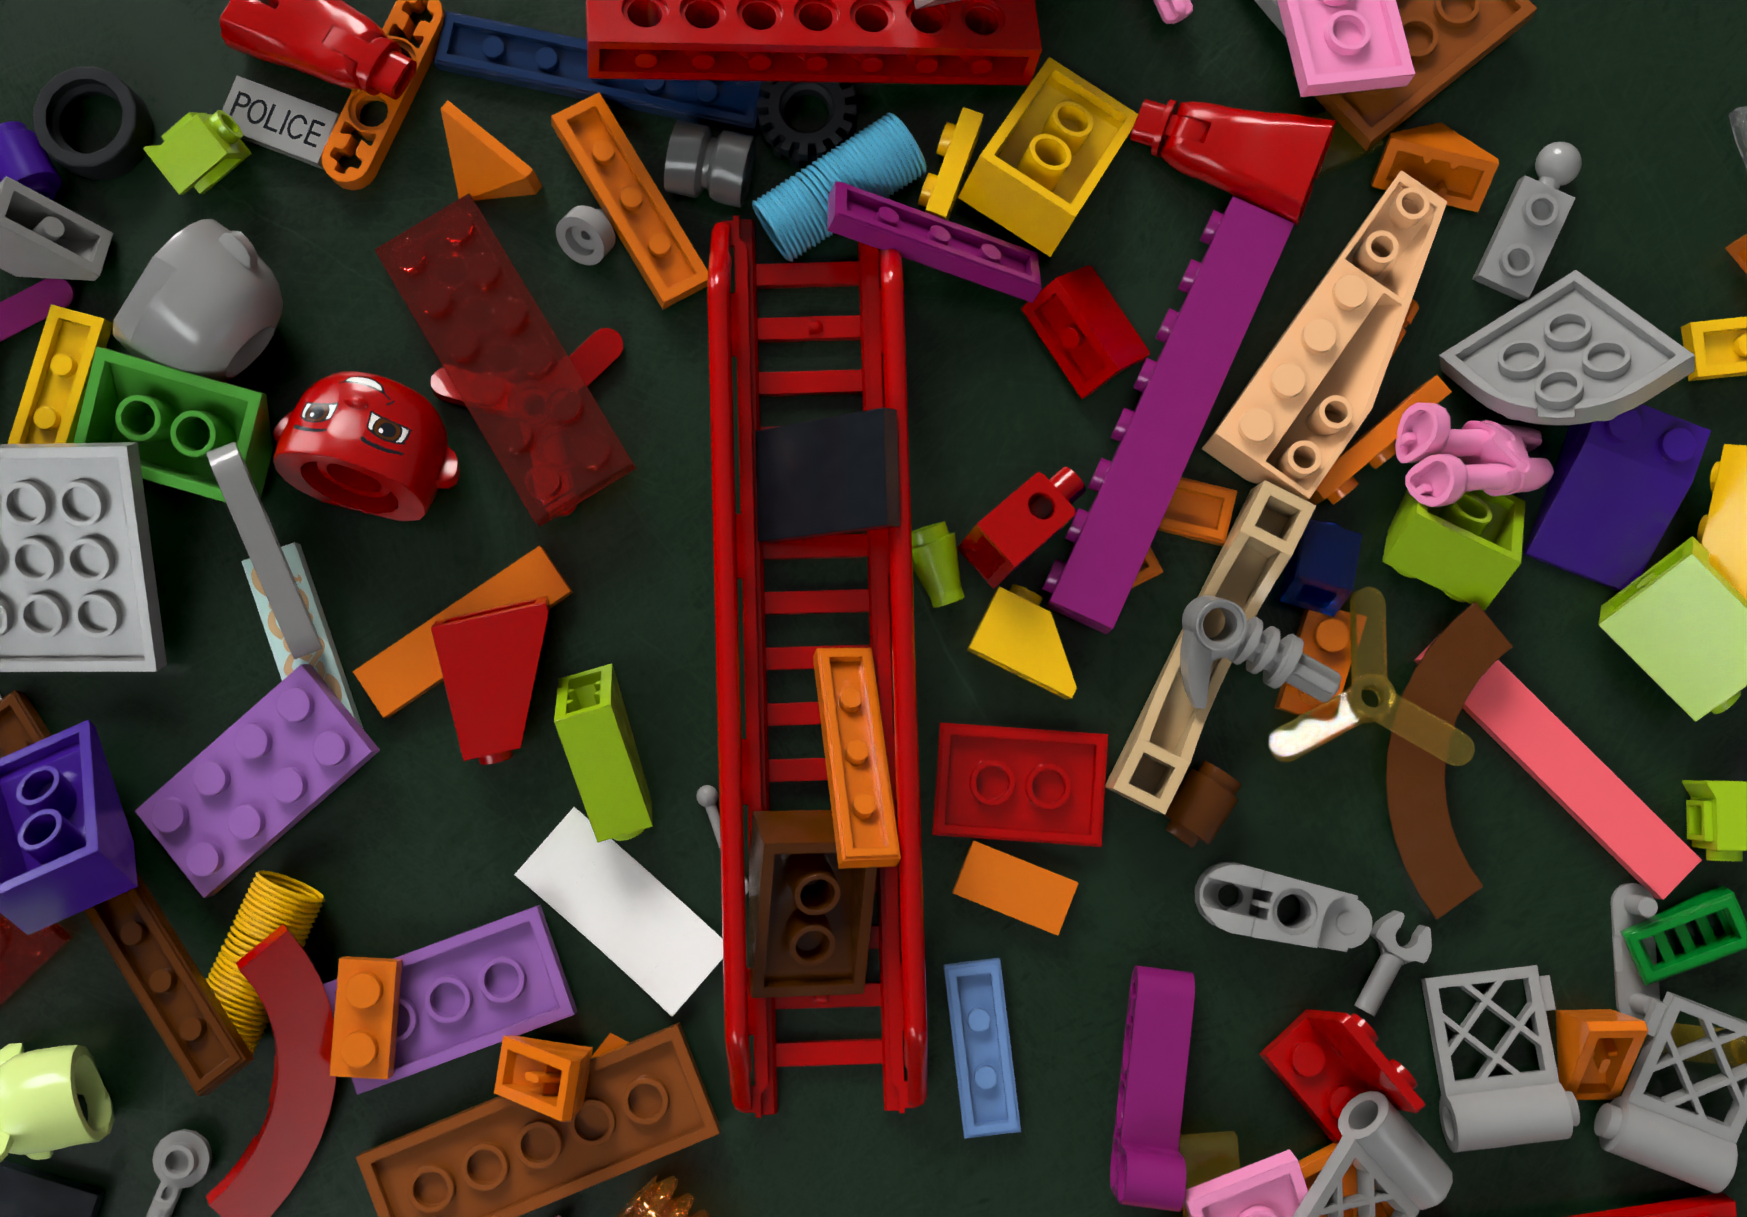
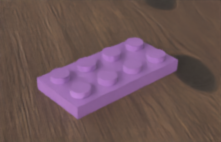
(257, 780)
(473, 992)

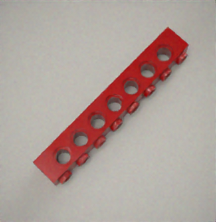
(814, 41)

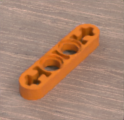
(341, 141)

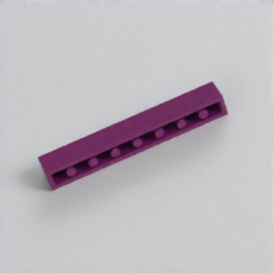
(1169, 415)

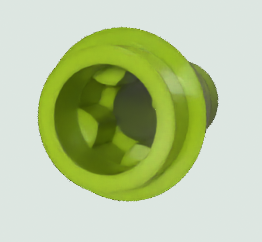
(937, 563)

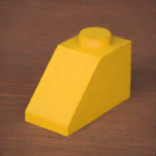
(1024, 641)

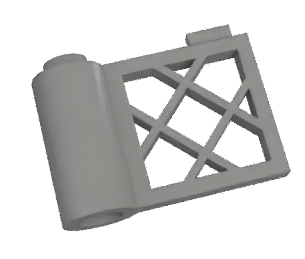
(1508, 1106)
(1659, 1129)
(1387, 1158)

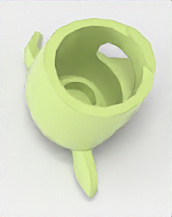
(42, 1103)

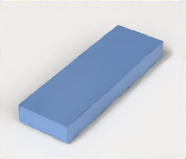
(982, 1048)

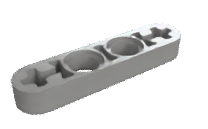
(264, 549)

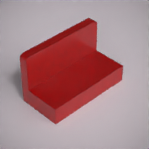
(1085, 330)

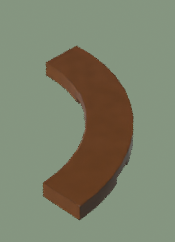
(1418, 778)

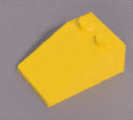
(1048, 156)

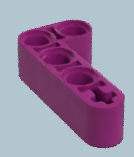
(1151, 1090)

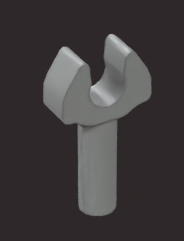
(1391, 958)

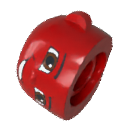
(366, 446)

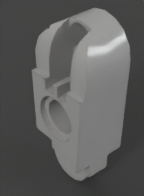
(1325, 917)

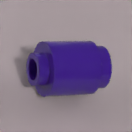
(26, 160)

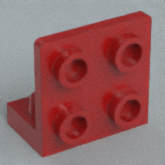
(1332, 1059)

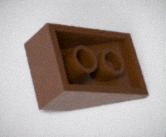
(803, 910)

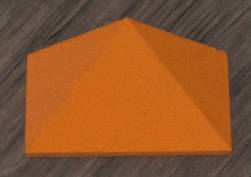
(1440, 162)
(483, 163)

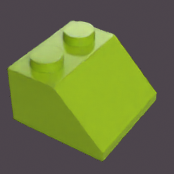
(1459, 547)

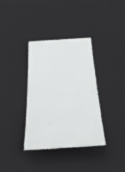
(623, 911)

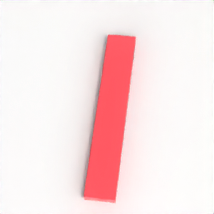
(1579, 781)

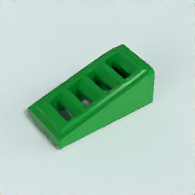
(1732, 940)

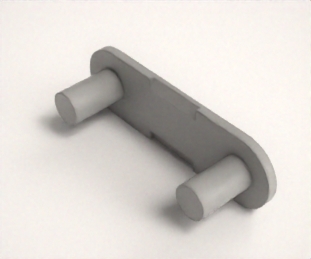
(1629, 906)

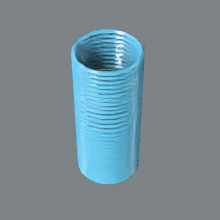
(873, 160)

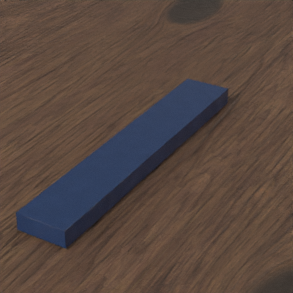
(560, 67)

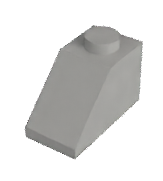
(47, 238)

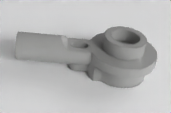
(179, 1163)

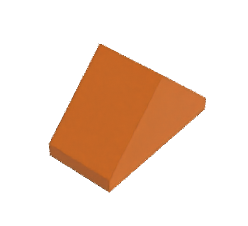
(1597, 1051)
(544, 1075)

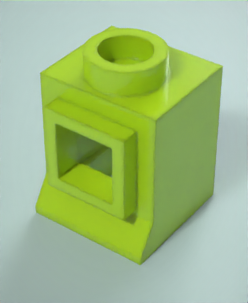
(199, 151)
(1717, 818)

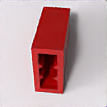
(490, 674)

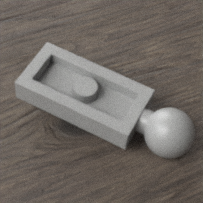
(1530, 224)

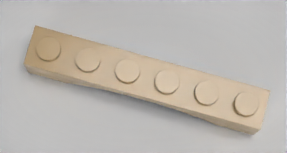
(1243, 573)

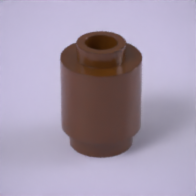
(1202, 804)

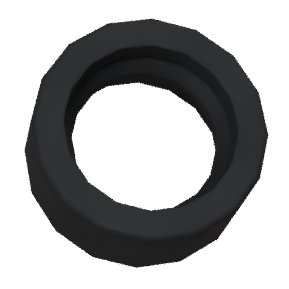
(63, 95)

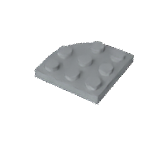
(1567, 358)

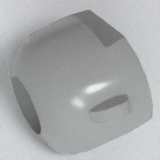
(202, 304)

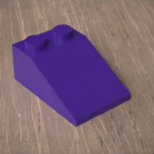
(1615, 494)
(61, 830)

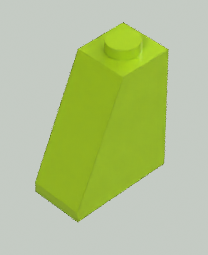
(603, 754)

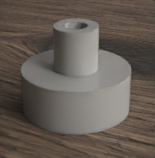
(585, 235)

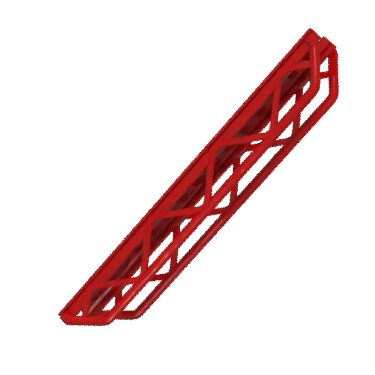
(745, 763)

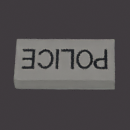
(280, 121)

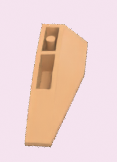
(1334, 352)

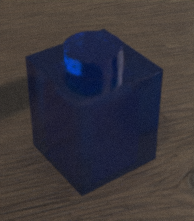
(1322, 568)

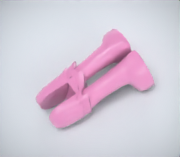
(1493, 455)

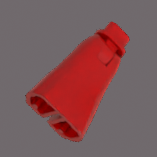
(319, 40)
(1245, 152)

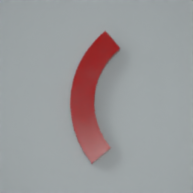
(300, 1084)

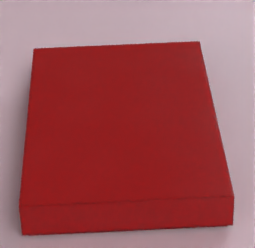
(1020, 784)

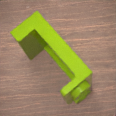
(1684, 630)

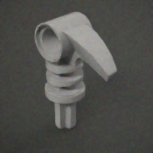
(1242, 641)

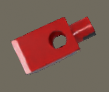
(1022, 524)

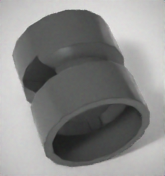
(704, 162)

